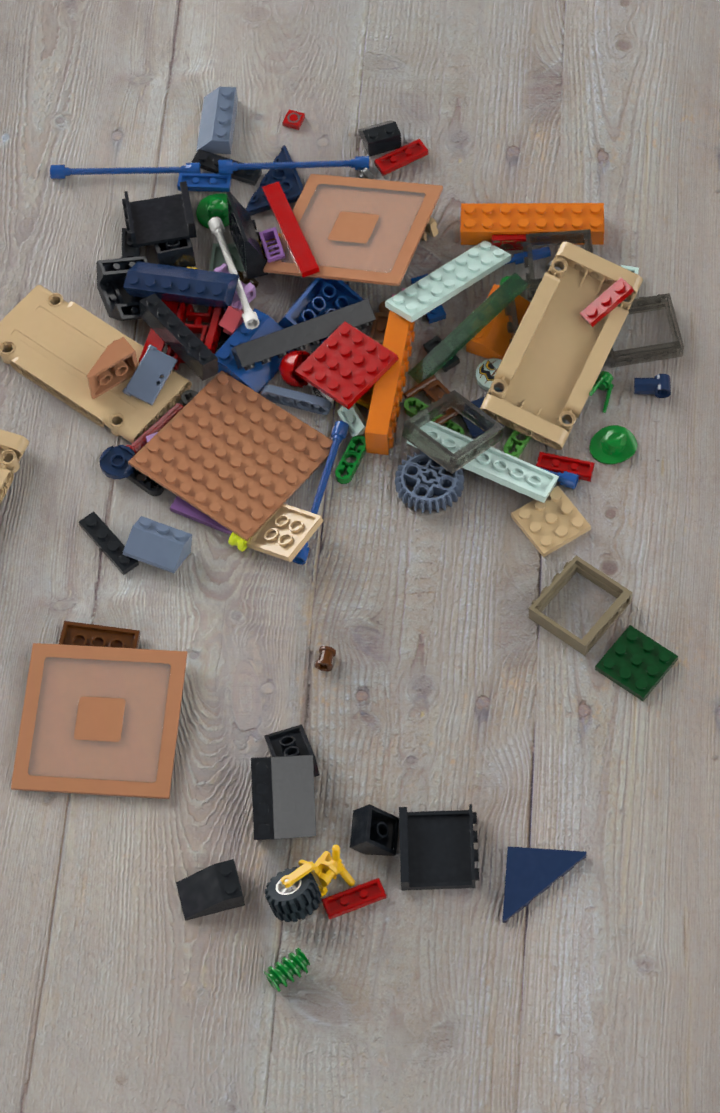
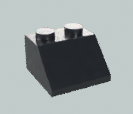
(381, 137)
(374, 831)

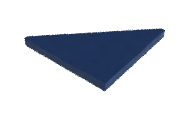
(289, 182)
(532, 872)

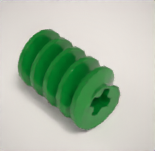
(287, 969)

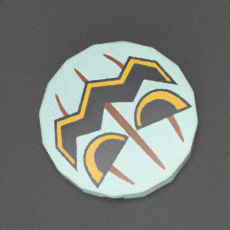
(486, 371)

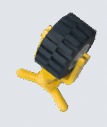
(295, 891)

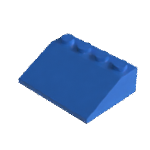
(319, 299)
(261, 374)

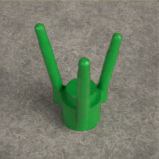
(602, 383)

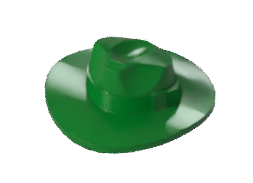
(213, 206)
(613, 445)

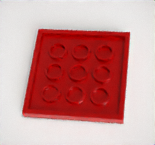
(346, 365)

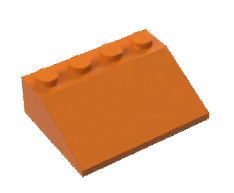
(494, 337)

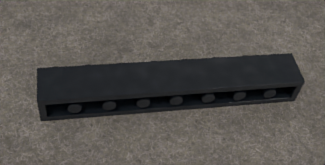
(301, 335)

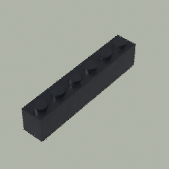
(178, 337)

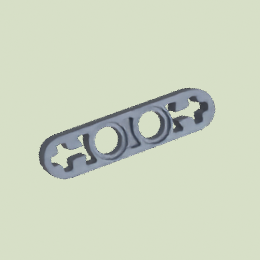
(297, 399)

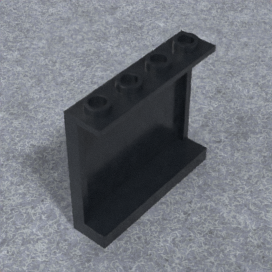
(438, 849)

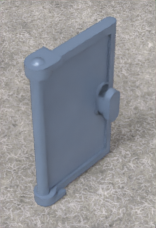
(148, 373)

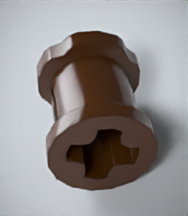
(325, 658)

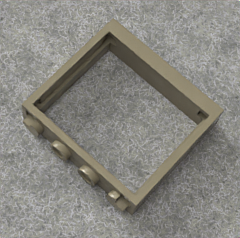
(623, 596)

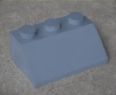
(158, 544)

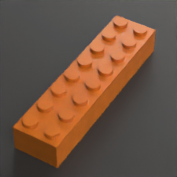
(483, 220)
(388, 389)

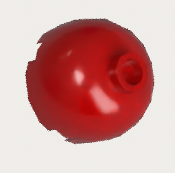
(289, 364)

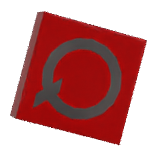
(293, 119)

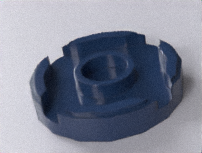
(115, 462)

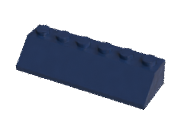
(181, 284)

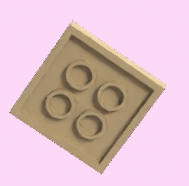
(551, 523)
(285, 532)

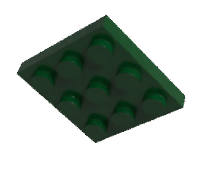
(636, 663)

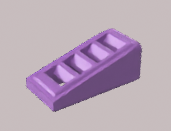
(268, 235)

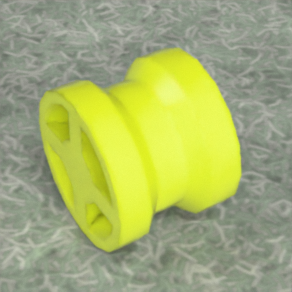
(235, 540)

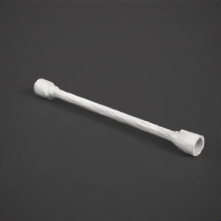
(249, 317)

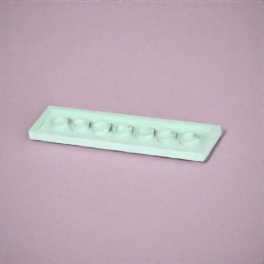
(447, 281)
(497, 465)

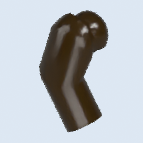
(243, 278)

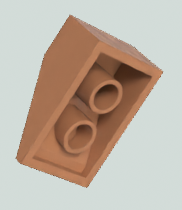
(112, 368)

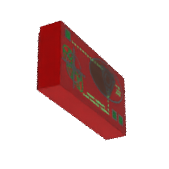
(509, 241)

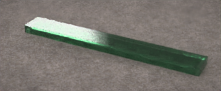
(468, 328)

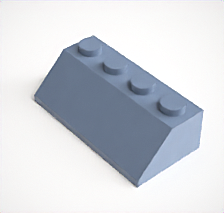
(218, 121)

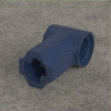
(659, 386)

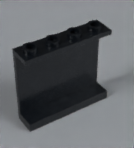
(159, 218)

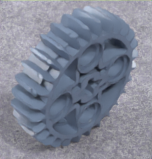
(427, 482)

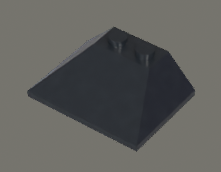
(110, 284)

